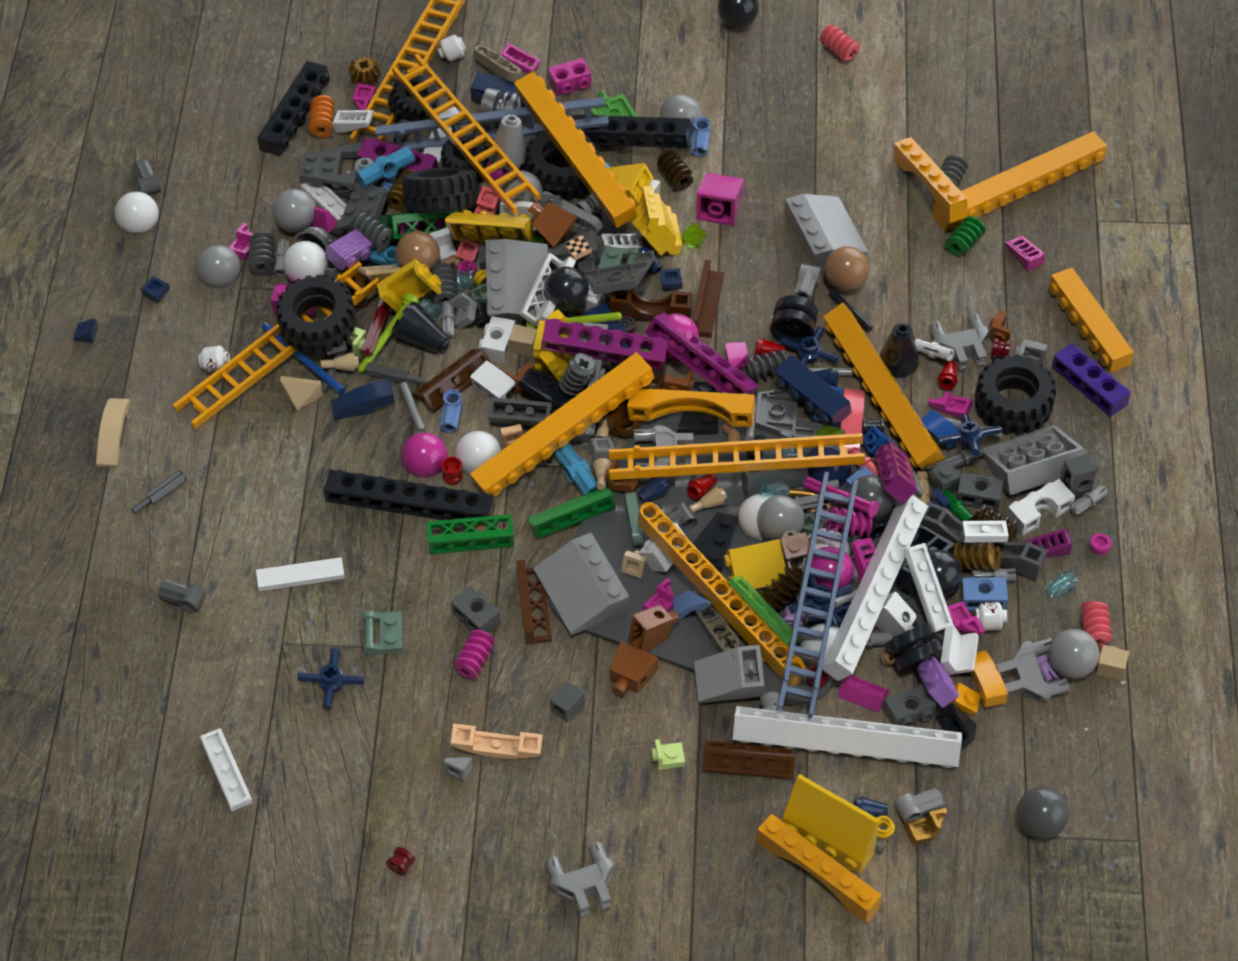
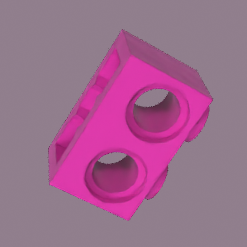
(569, 77)

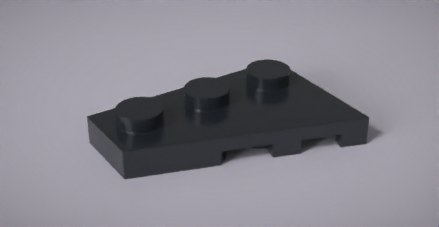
(544, 388)
(699, 422)
(716, 539)

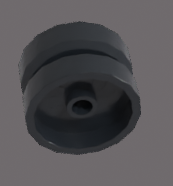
(794, 318)
(915, 649)

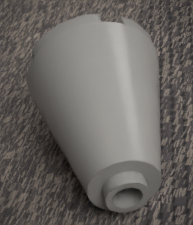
(511, 141)

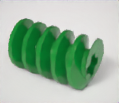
(965, 236)

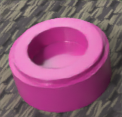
(1100, 544)

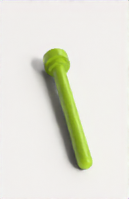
(406, 300)
(590, 318)

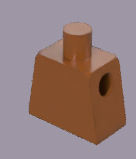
(552, 221)
(651, 627)
(632, 669)

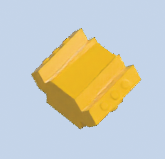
(657, 223)
(547, 361)

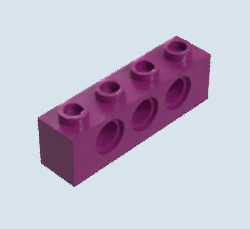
(374, 148)
(896, 472)

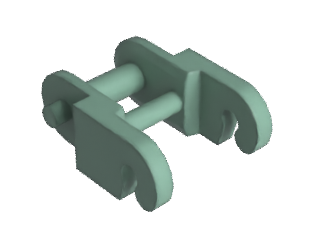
(478, 291)

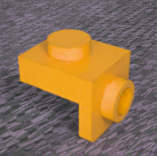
(967, 700)

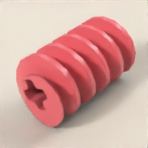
(839, 43)
(1097, 621)

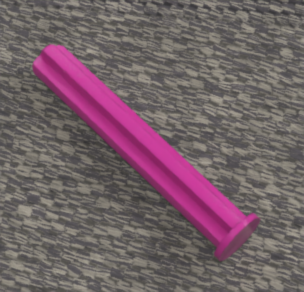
(870, 508)

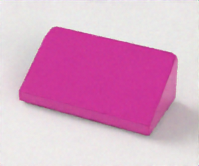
(323, 219)
(863, 693)

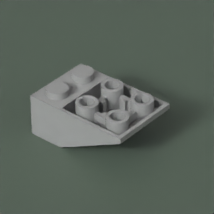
(730, 675)

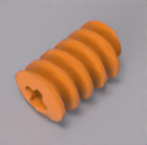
(321, 116)

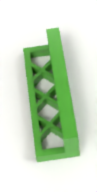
(763, 609)

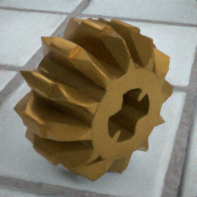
(364, 71)

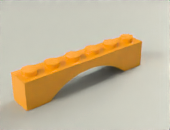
(949, 198)
(652, 403)
(788, 844)

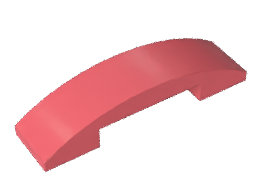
(488, 202)
(853, 422)

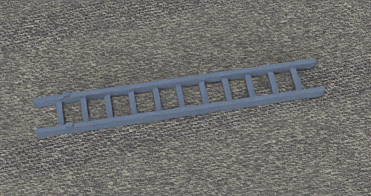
(437, 141)
(817, 593)

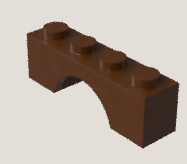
(638, 307)

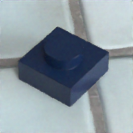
(671, 279)
(155, 288)
(940, 499)

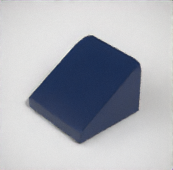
(86, 331)

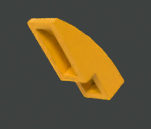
(988, 681)

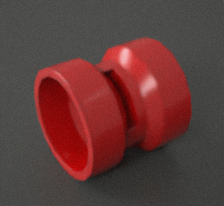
(452, 470)

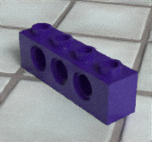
(1091, 380)

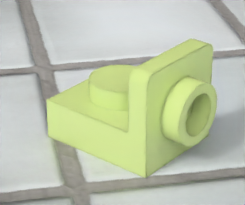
(357, 340)
(668, 755)

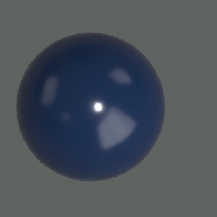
(840, 472)

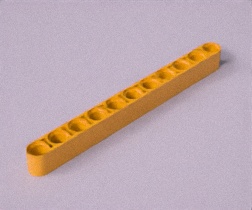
(716, 582)

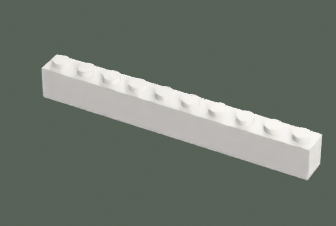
(874, 589)
(847, 736)

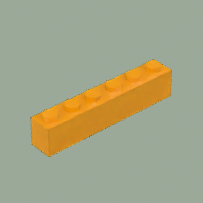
(1091, 320)

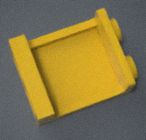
(633, 179)
(411, 278)
(756, 563)

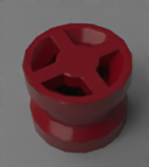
(1000, 348)
(400, 861)

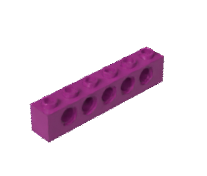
(612, 352)
(703, 360)

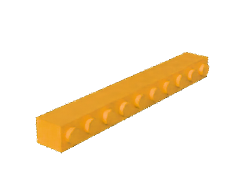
(575, 149)
(1028, 177)
(883, 387)
(563, 425)

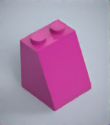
(719, 199)

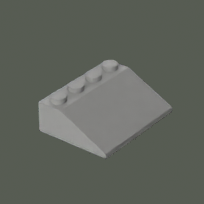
(821, 226)
(510, 276)
(1031, 459)
(582, 585)

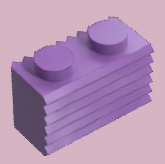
(349, 250)
(937, 681)

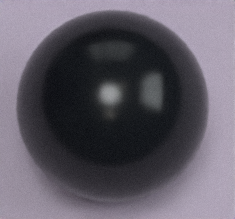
(738, 12)
(566, 288)
(947, 570)

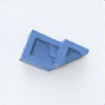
(689, 601)

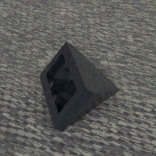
(956, 720)

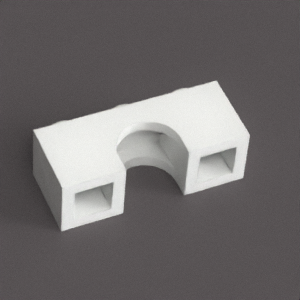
(1052, 497)

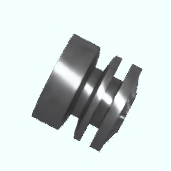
(493, 101)

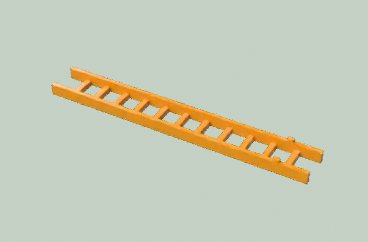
(407, 48)
(473, 125)
(205, 413)
(736, 447)

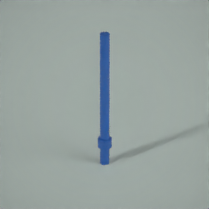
(309, 363)

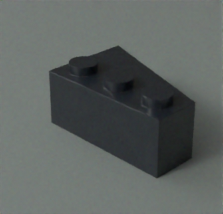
(932, 541)

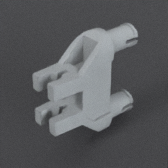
(965, 342)
(664, 437)
(1028, 674)
(585, 881)

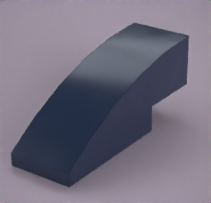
(363, 400)

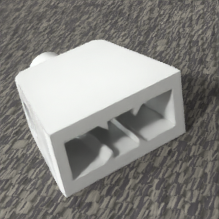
(895, 616)

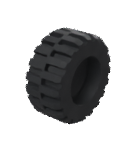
(555, 180)
(440, 190)
(316, 293)
(1017, 374)

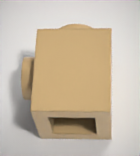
(522, 340)
(1112, 662)

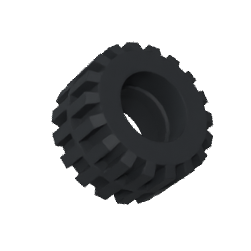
(404, 107)
(452, 156)

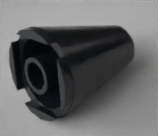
(420, 329)
(900, 351)

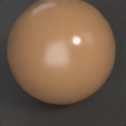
(418, 246)
(846, 268)

